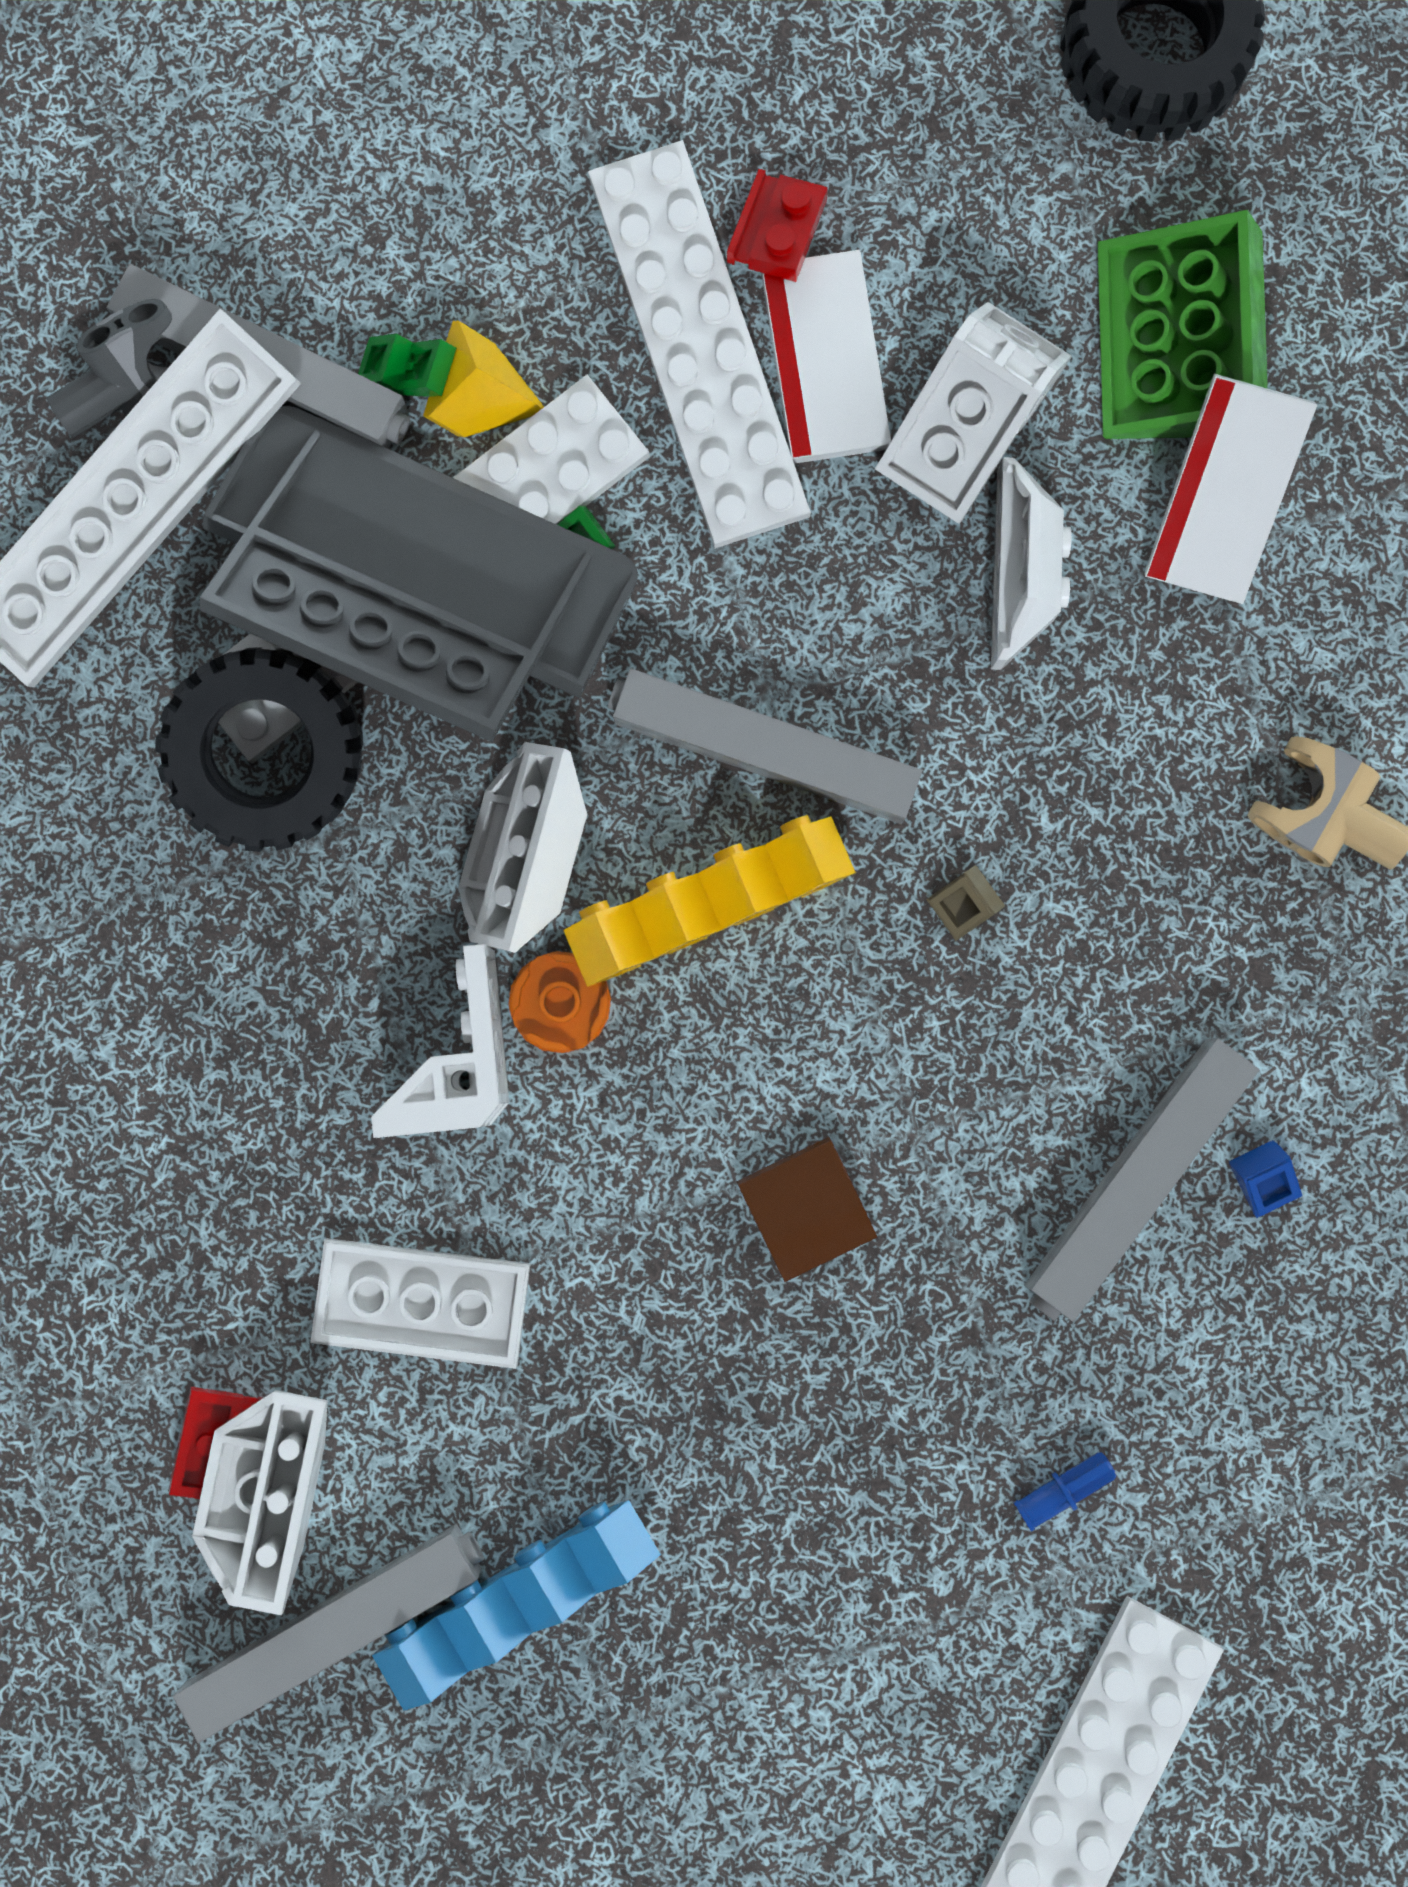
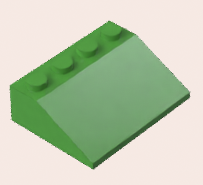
(1173, 316)

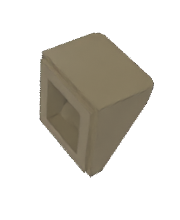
(965, 902)

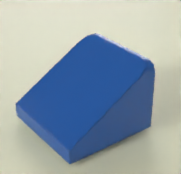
(1266, 1178)

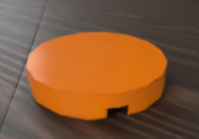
(576, 1012)

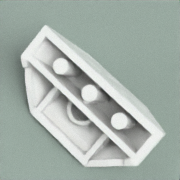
(1026, 562)
(523, 848)
(261, 1498)

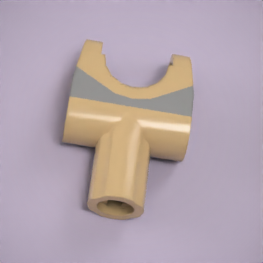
(1336, 810)

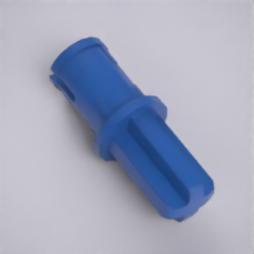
(1065, 1490)

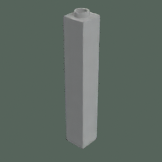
(325, 386)
(764, 745)
(1140, 1180)
(329, 1632)

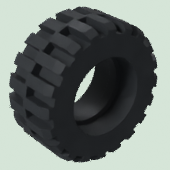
(1152, 94)
(210, 798)

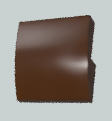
(807, 1209)

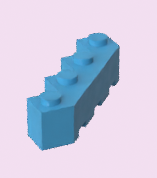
(525, 1597)

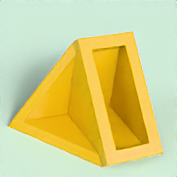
(480, 388)

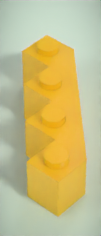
(707, 902)

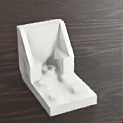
(971, 410)
(433, 1094)

